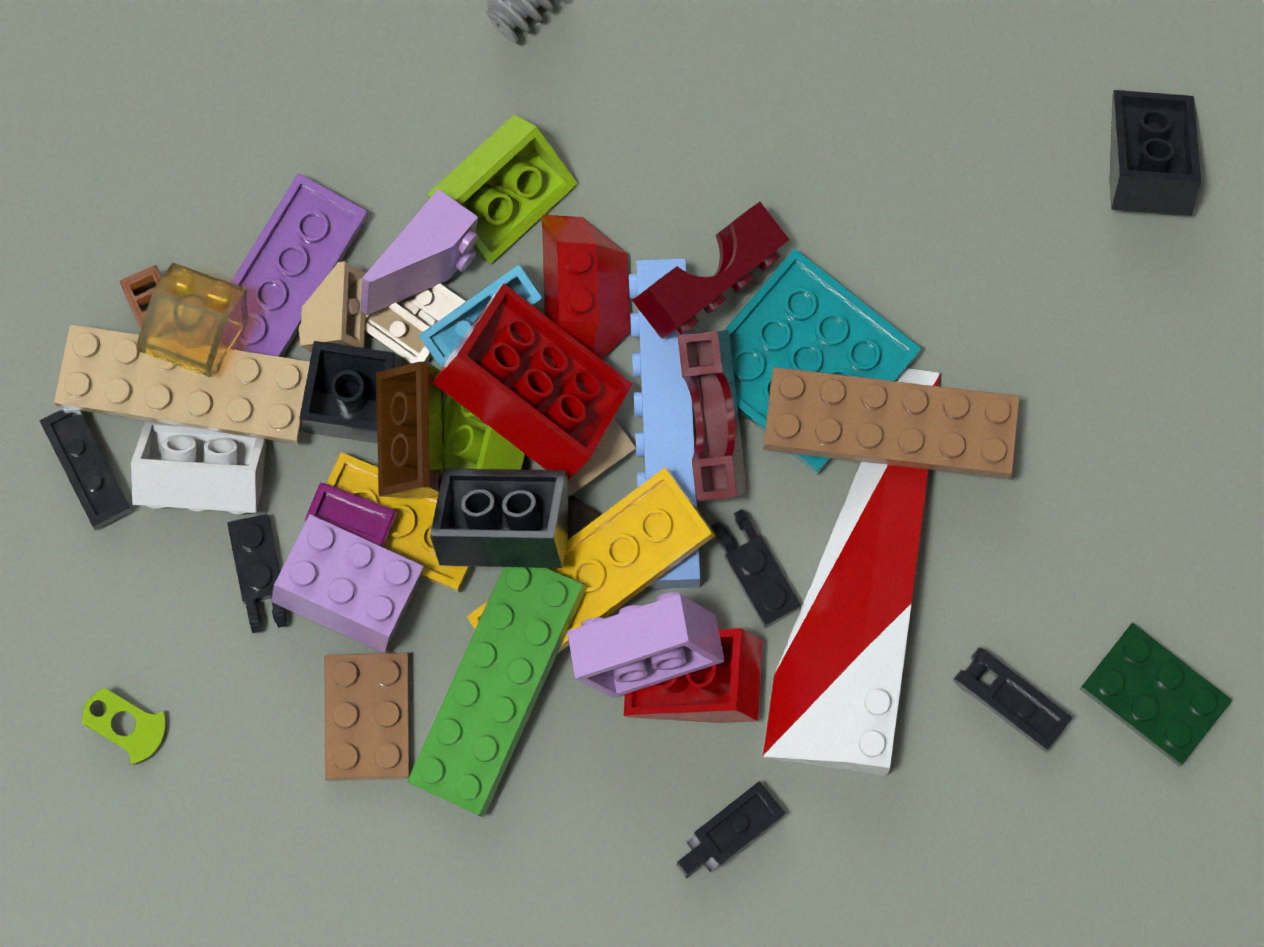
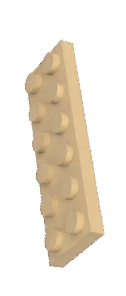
(243, 397)

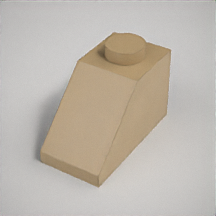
(334, 310)

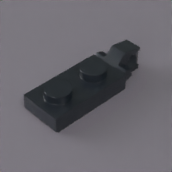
(731, 830)

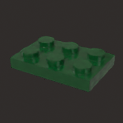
(1155, 694)

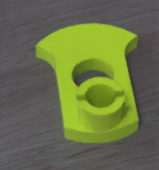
(146, 733)

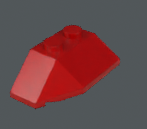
(585, 283)

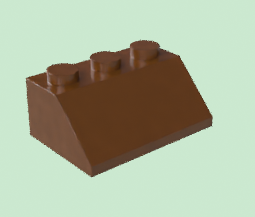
(409, 431)

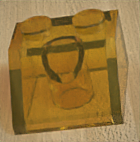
(193, 319)

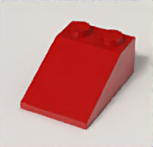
(713, 694)

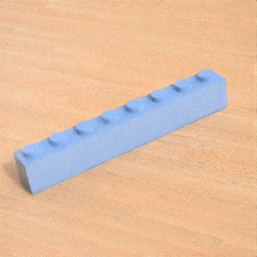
(665, 410)

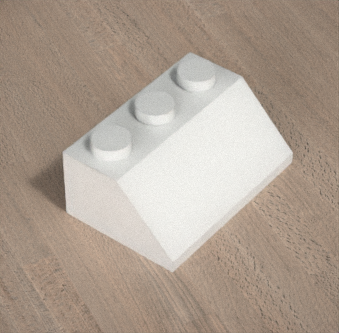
(197, 469)

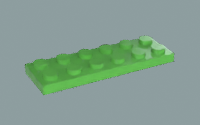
(496, 686)

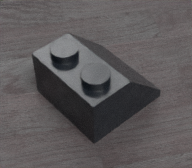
(342, 391)

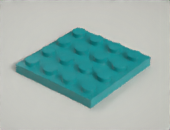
(810, 325)

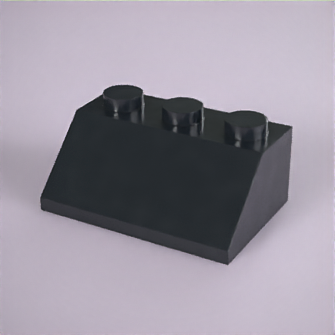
(501, 518)

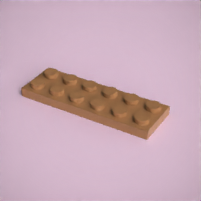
(891, 423)

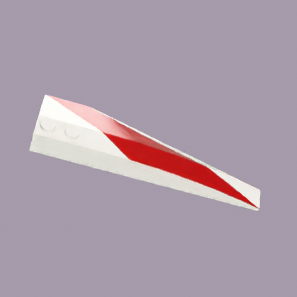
(847, 650)

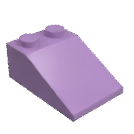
(423, 254)

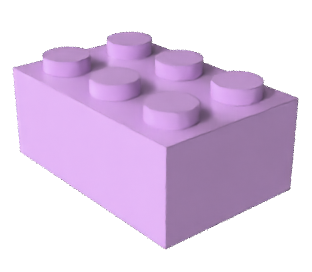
(346, 583)
(645, 645)

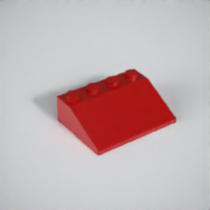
(533, 383)

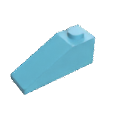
(447, 332)

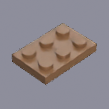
(367, 717)

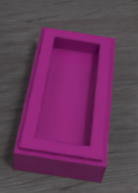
(353, 514)

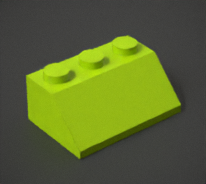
(508, 184)
(474, 444)

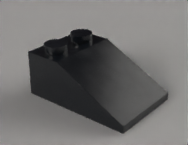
(1153, 153)

